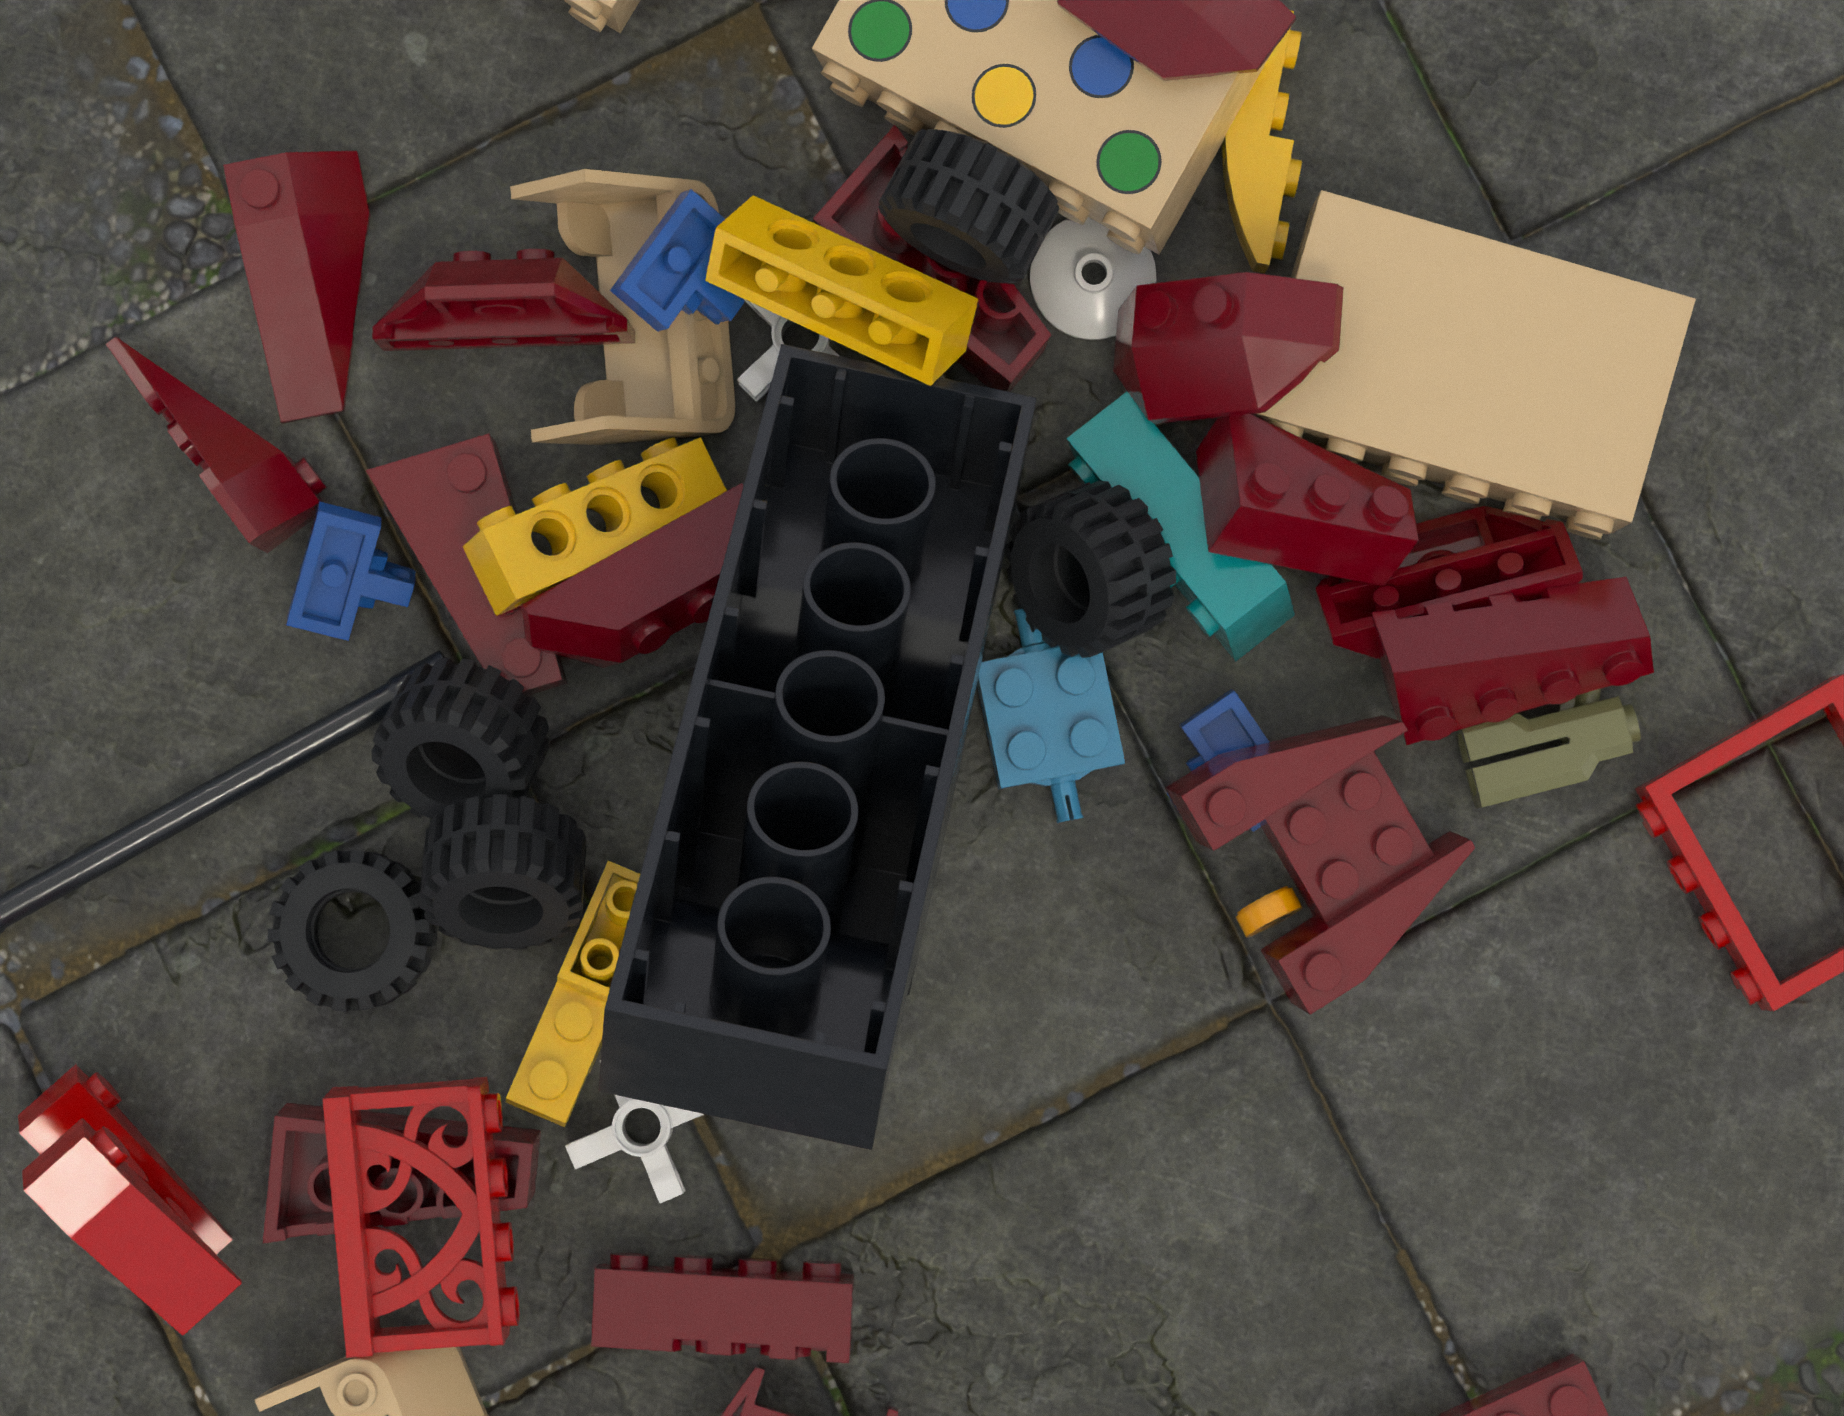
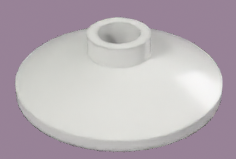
(1063, 294)

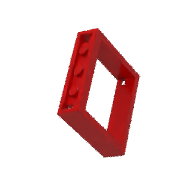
(1695, 872)

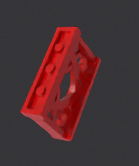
(373, 1293)

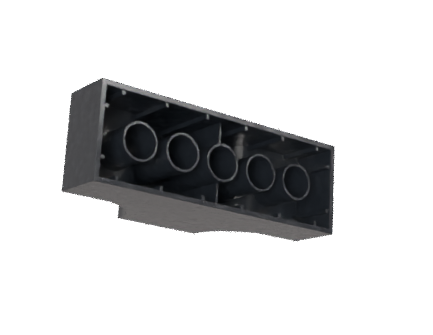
(818, 752)

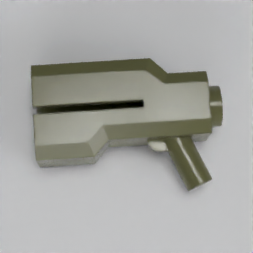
(1587, 733)

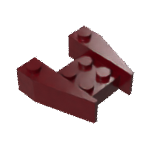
(1340, 841)

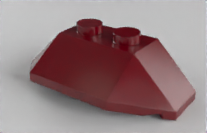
(1188, 35)
(501, 306)
(1223, 343)
(1456, 561)
(638, 593)

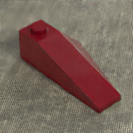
(302, 252)
(246, 474)

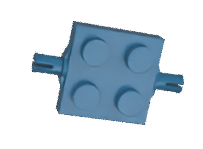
(1048, 718)

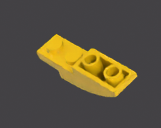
(1259, 165)
(573, 1019)

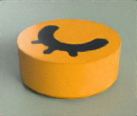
(1268, 911)

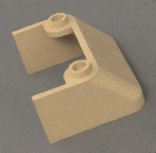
(668, 379)
(389, 1384)

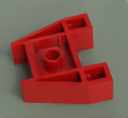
(123, 1200)

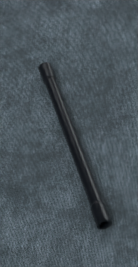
(202, 801)

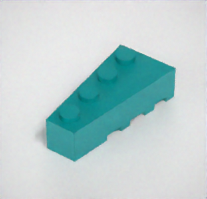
(1227, 595)

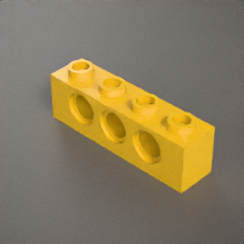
(841, 290)
(516, 571)

